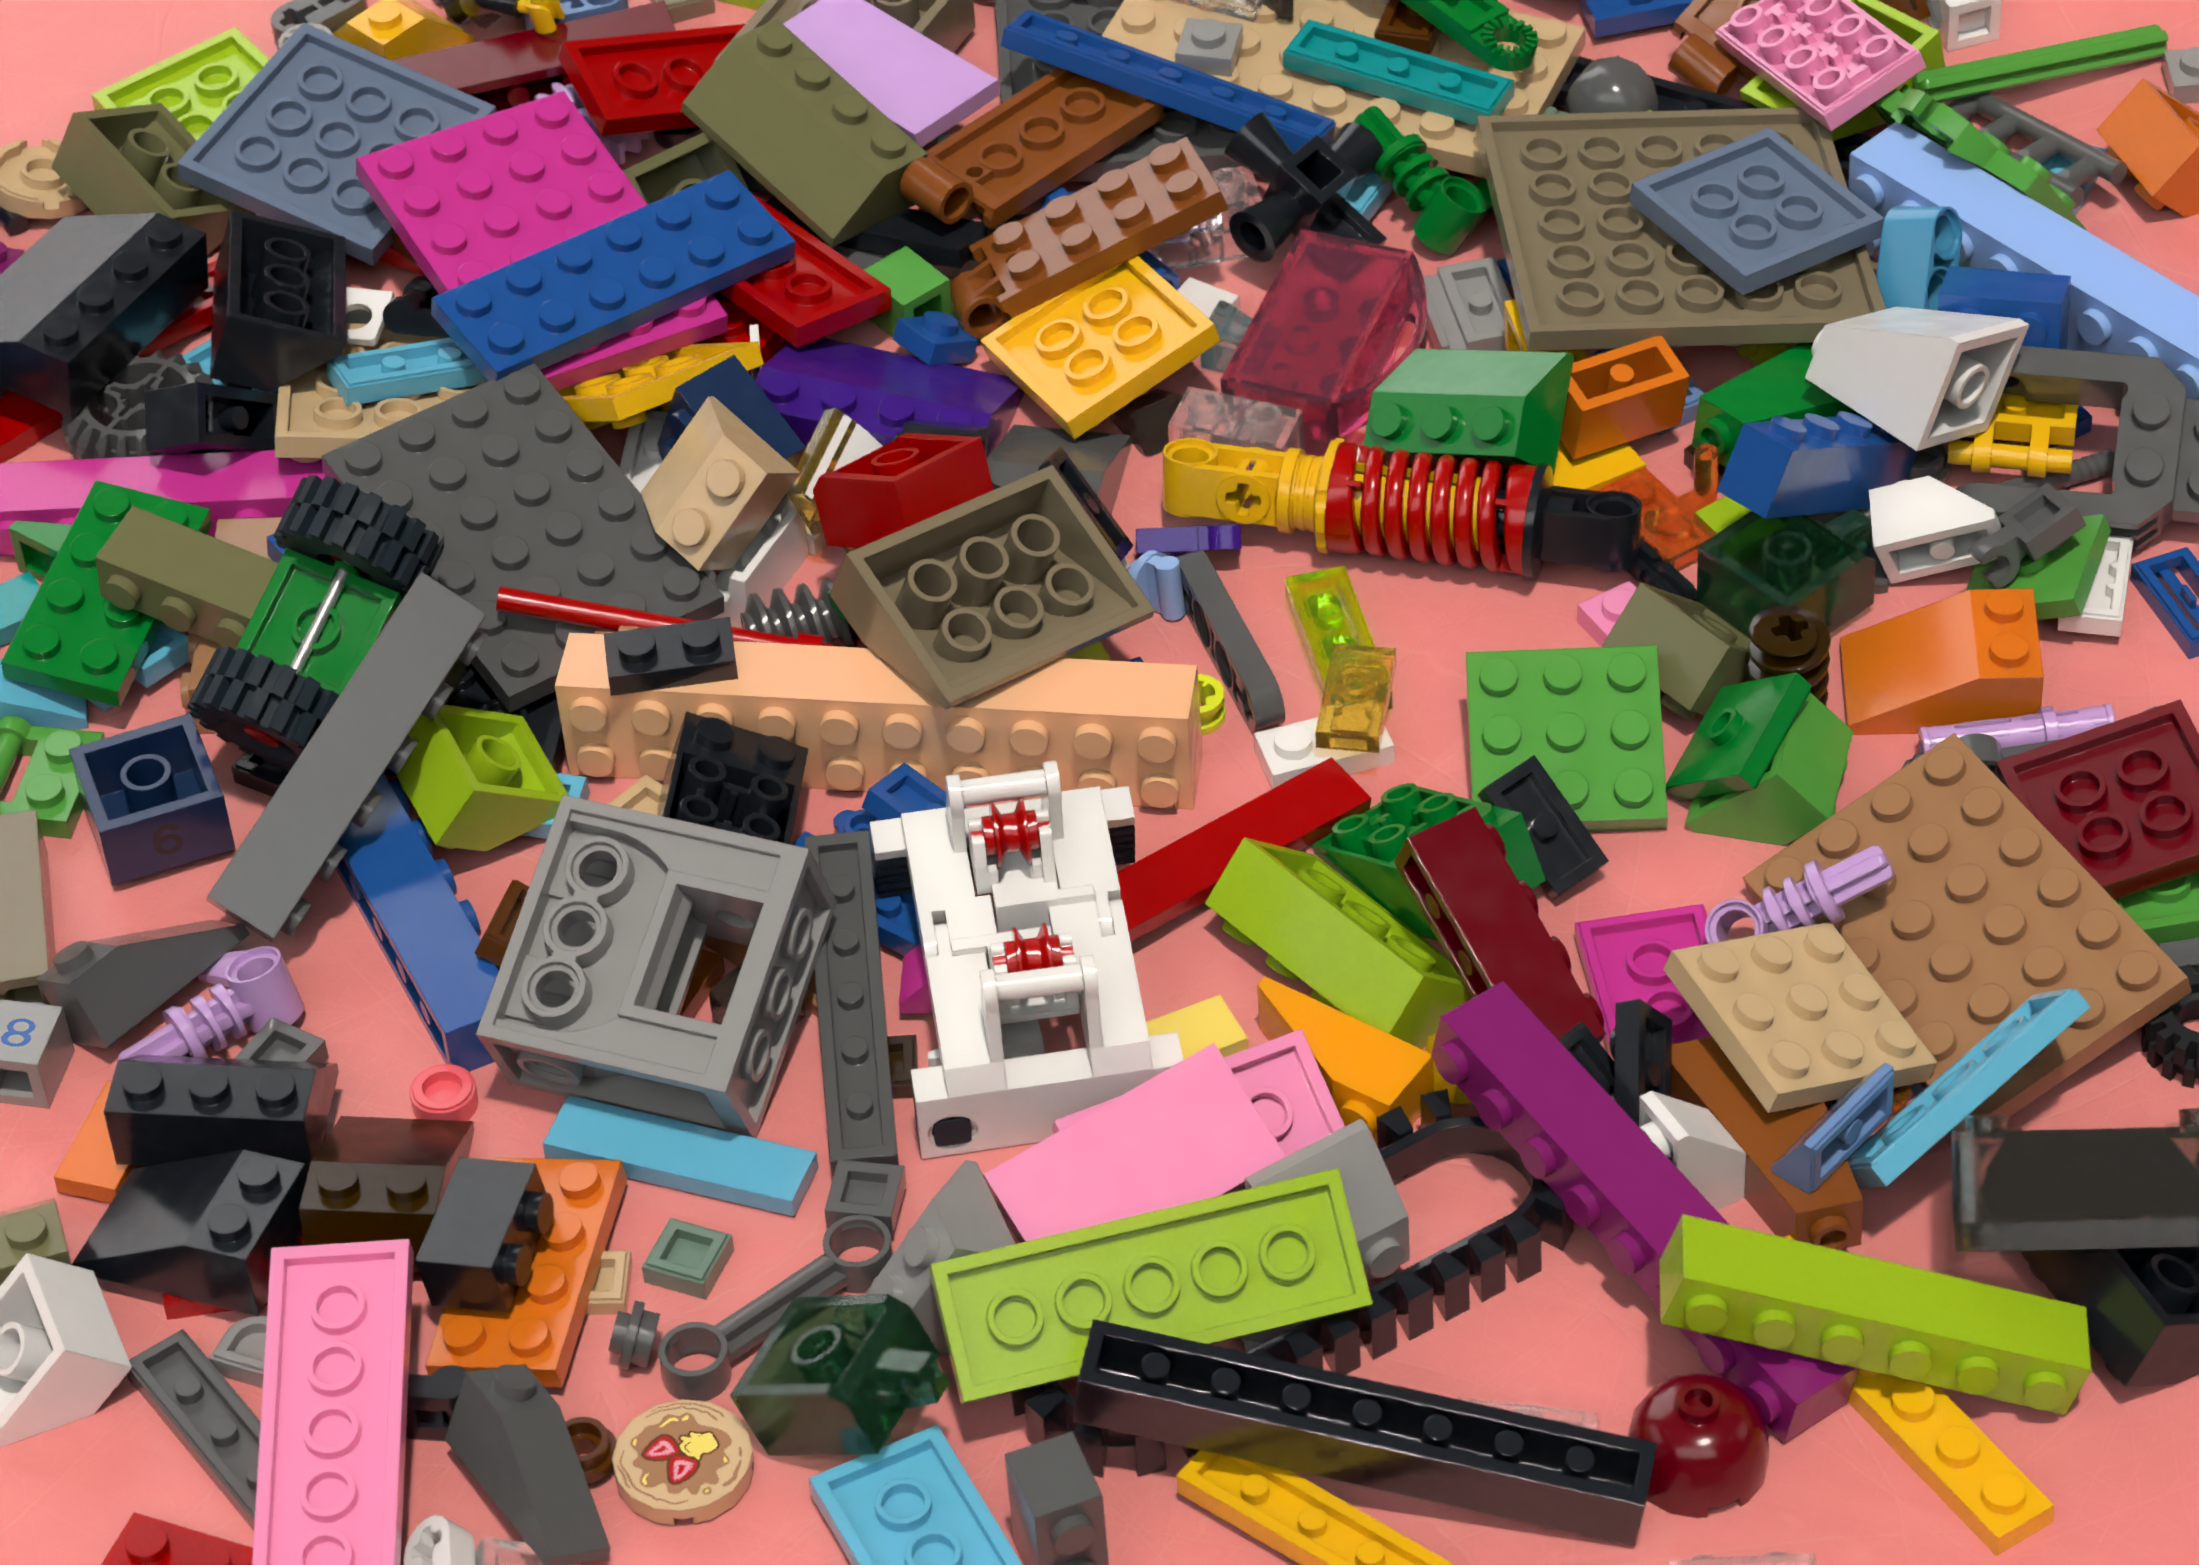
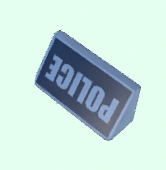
(1838, 1131)

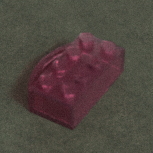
(1330, 333)

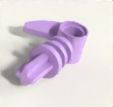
(1805, 901)
(255, 993)

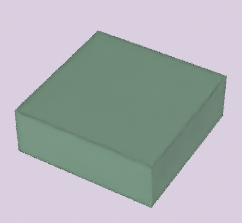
(688, 1258)

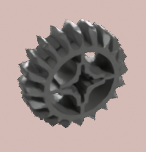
(114, 418)

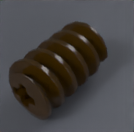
(1790, 642)

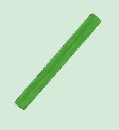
(2042, 64)

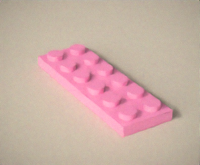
(334, 1405)

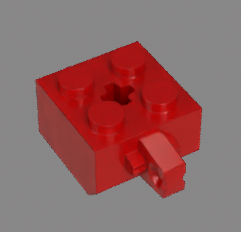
(899, 486)

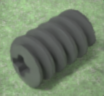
(803, 615)

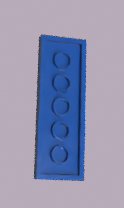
(613, 277)

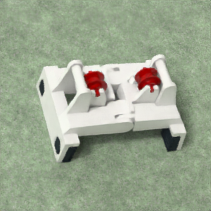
(1053, 954)

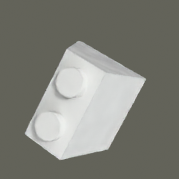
(1919, 370)

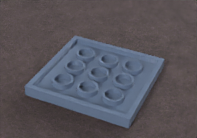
(302, 123)

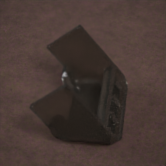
(2074, 1186)

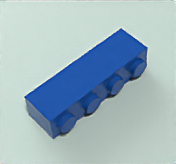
(1812, 465)

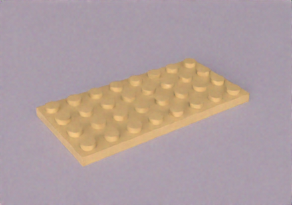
(1158, 25)

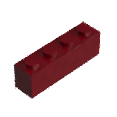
(1492, 921)

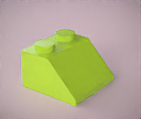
(478, 778)

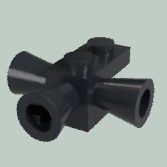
(1304, 186)

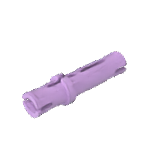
(2025, 729)

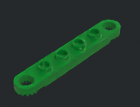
(1479, 28)

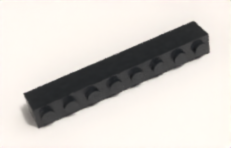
(1364, 1432)

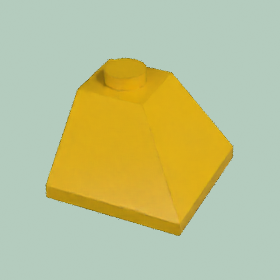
(401, 30)

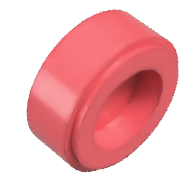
(444, 1093)

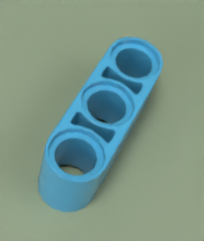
(1916, 254)

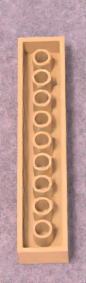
(865, 719)

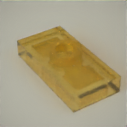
(1356, 698)

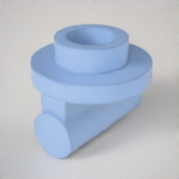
(1160, 582)

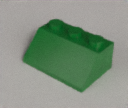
(1473, 406)

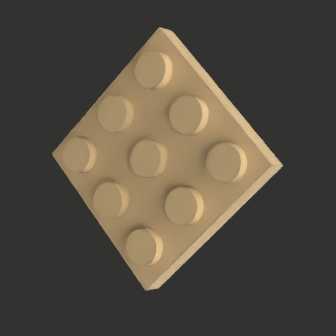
(1797, 1014)

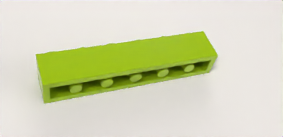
(1874, 1315)

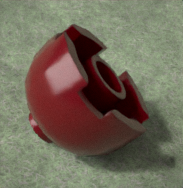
(1707, 1444)

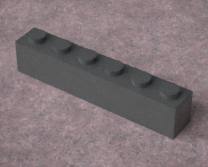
(347, 757)

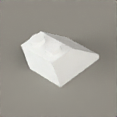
(54, 1348)

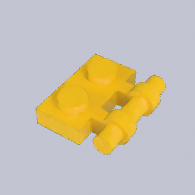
(2021, 422)

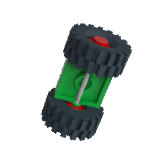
(318, 618)

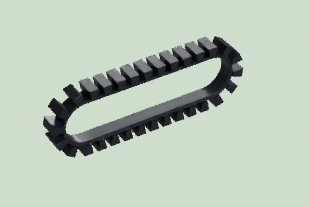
(1403, 1296)

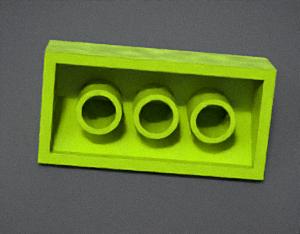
(1336, 940)

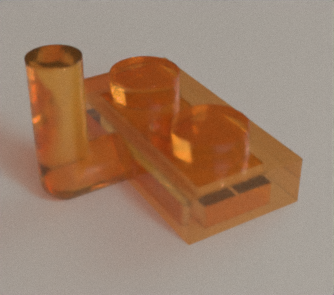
(1670, 520)

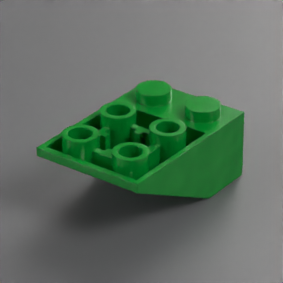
(1368, 843)

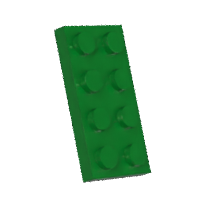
(71, 633)

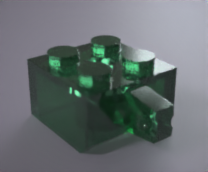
(1788, 563)
(838, 1376)

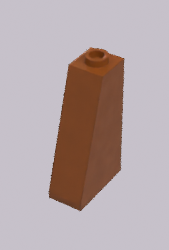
(1824, 1217)

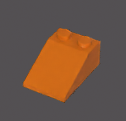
(1945, 664)

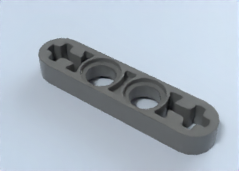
(1230, 643)

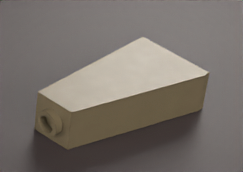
(25, 908)

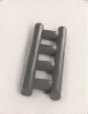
(2046, 144)

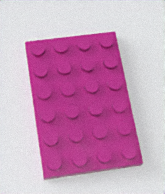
(511, 189)

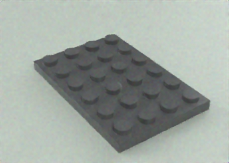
(525, 507)

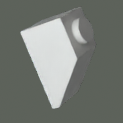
(1926, 527)

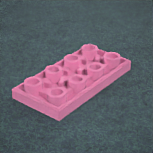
(1820, 54)
(1146, 1151)

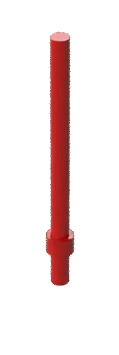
(612, 617)

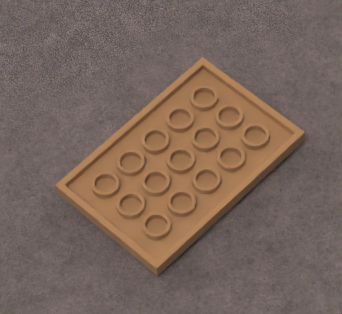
(1982, 920)

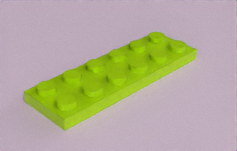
(1178, 1271)

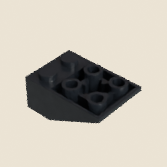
(733, 779)

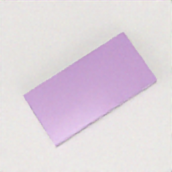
(894, 66)

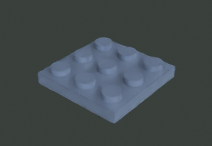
(1756, 211)

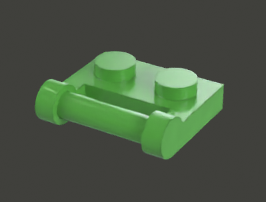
(49, 778)

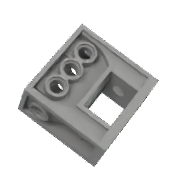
(611, 950)

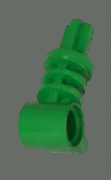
(1448, 203)

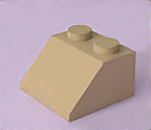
(716, 488)

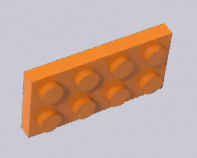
(553, 1302)

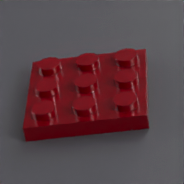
(2119, 797)

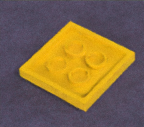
(1100, 344)
(630, 391)

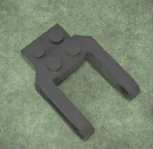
(2155, 445)

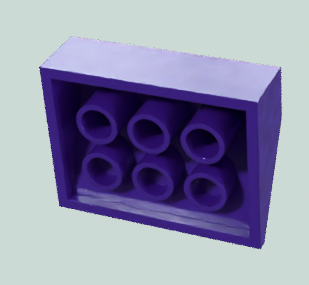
(883, 390)

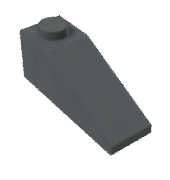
(124, 978)
(525, 1460)

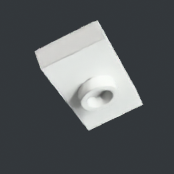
(2107, 596)

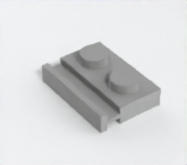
(1467, 306)

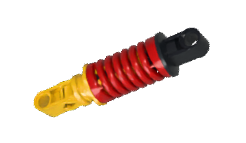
(1420, 512)

